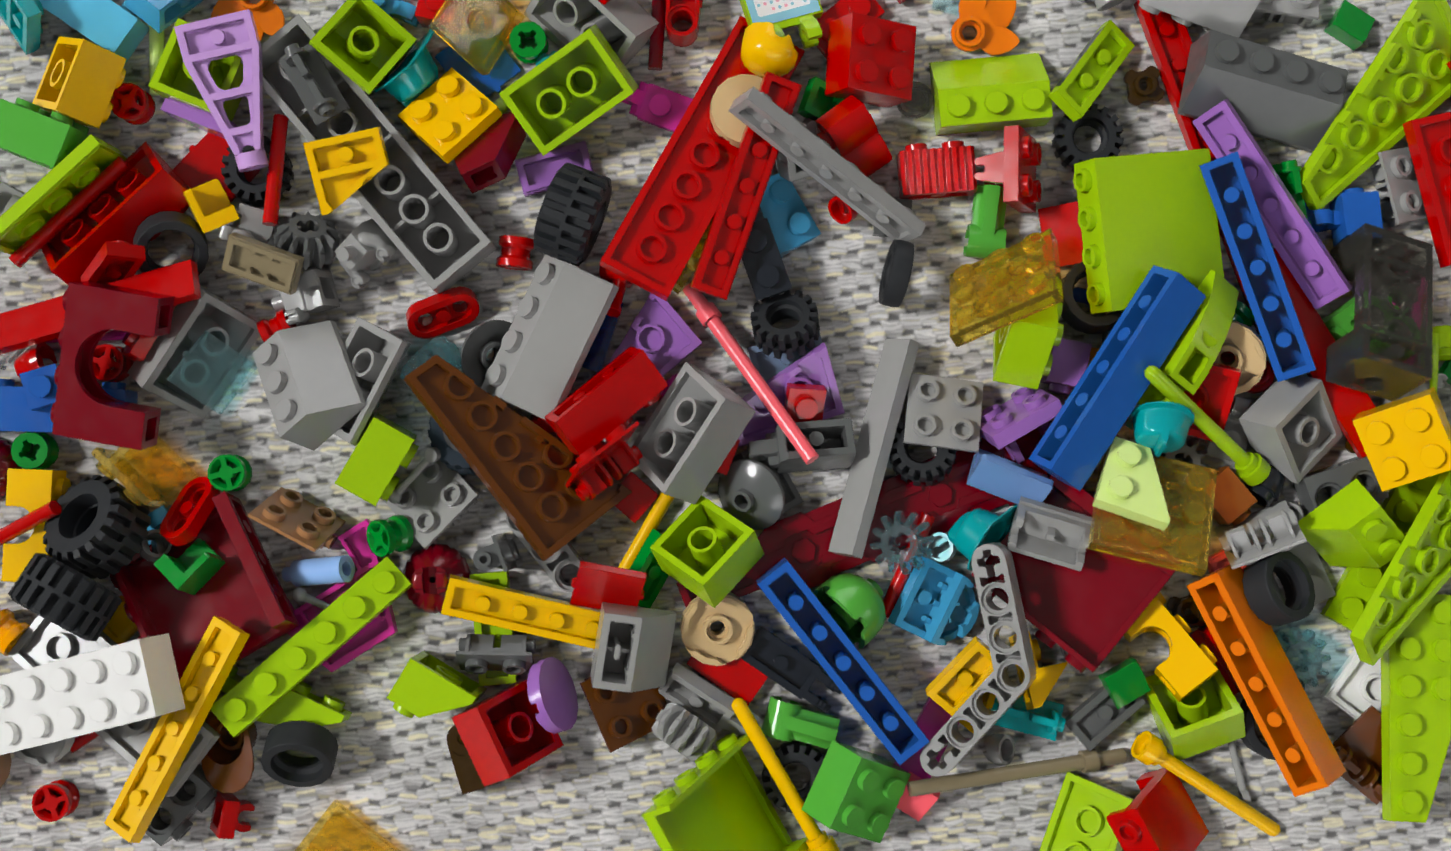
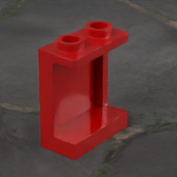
(1159, 816)

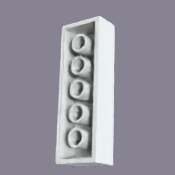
(89, 693)

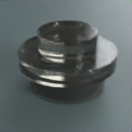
(920, 104)

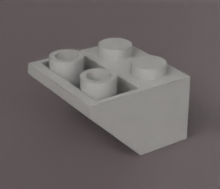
(632, 648)

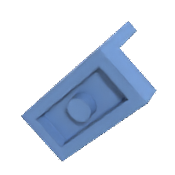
(1007, 478)

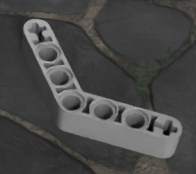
(1001, 656)

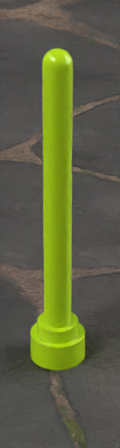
(1249, 466)

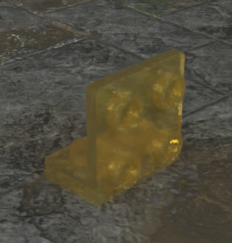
(149, 475)

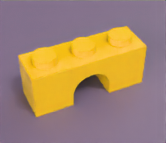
(30, 491)
(1187, 663)

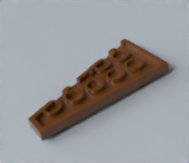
(511, 457)

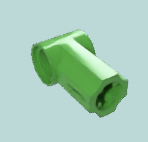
(987, 222)
(793, 722)

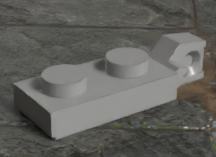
(702, 700)

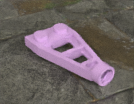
(222, 38)

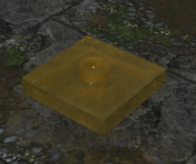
(477, 29)

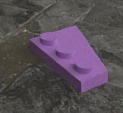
(660, 334)
(810, 369)

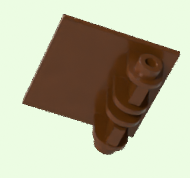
(621, 714)
(1362, 754)

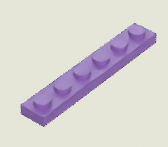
(1281, 215)

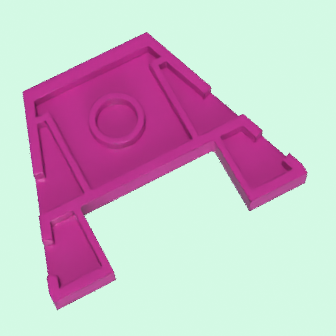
(378, 629)

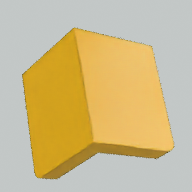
(210, 205)

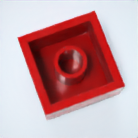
(870, 60)
(504, 734)

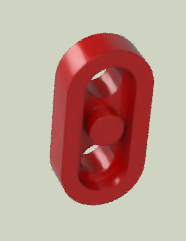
(443, 312)
(189, 512)

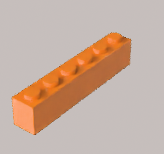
(1267, 683)

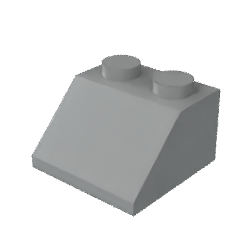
(1292, 425)

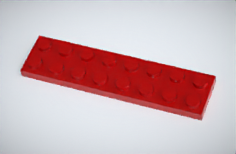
(681, 189)

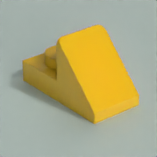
(1045, 677)

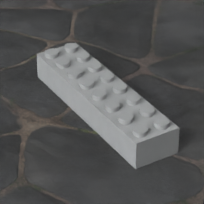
(405, 195)

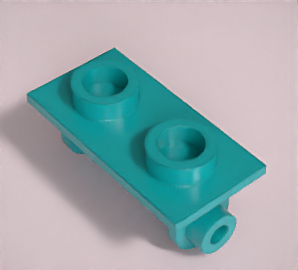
(1040, 722)

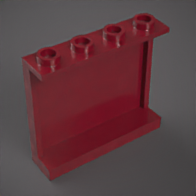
(240, 591)
(1086, 608)

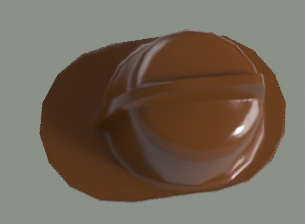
(231, 759)

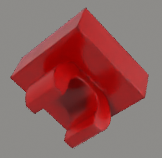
(226, 813)

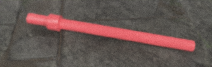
(711, 317)

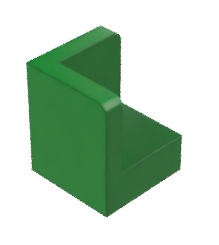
(192, 568)

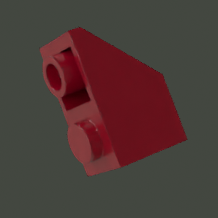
(491, 154)

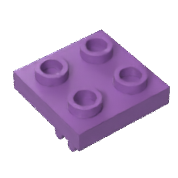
(1016, 417)

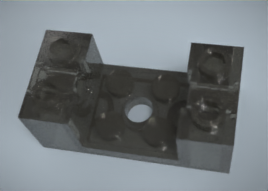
(1388, 346)

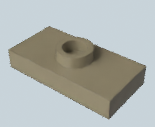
(262, 263)

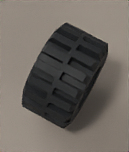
(572, 214)
(96, 528)
(65, 597)

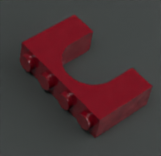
(81, 404)

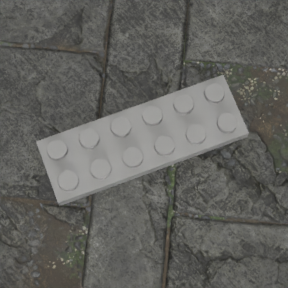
(48, 643)

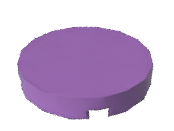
(554, 694)

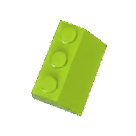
(990, 94)

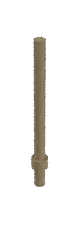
(1085, 761)

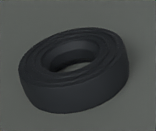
(896, 273)

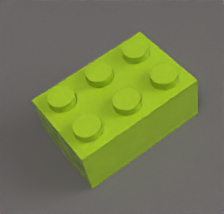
(569, 90)

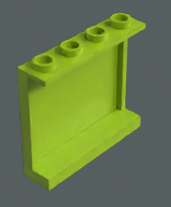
(1144, 215)
(718, 807)

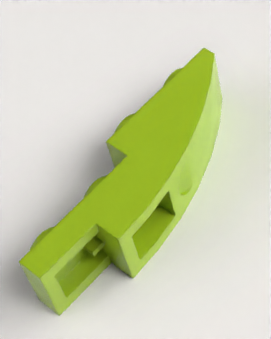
(1201, 340)
(298, 705)

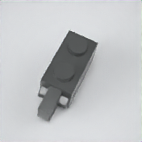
(830, 439)

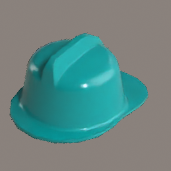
(413, 75)
(1161, 426)
(979, 528)

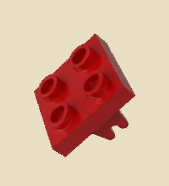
(1014, 169)

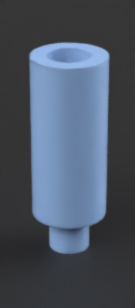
(320, 571)

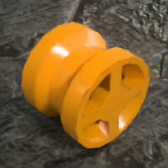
(10, 631)

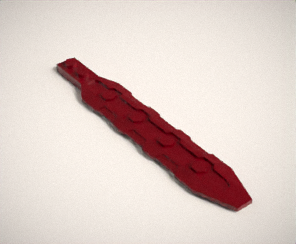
(807, 536)

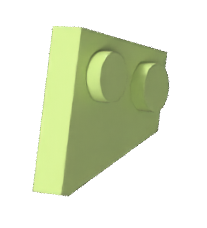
(1132, 485)

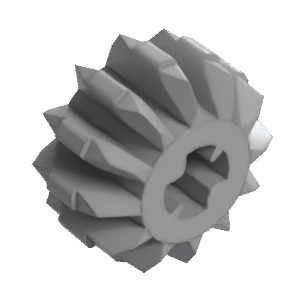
(684, 731)

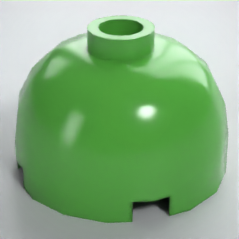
(854, 605)

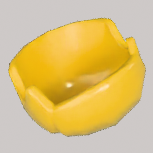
(766, 51)

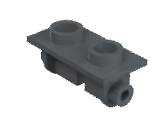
(313, 83)
(502, 552)
(478, 654)

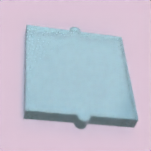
(212, 372)

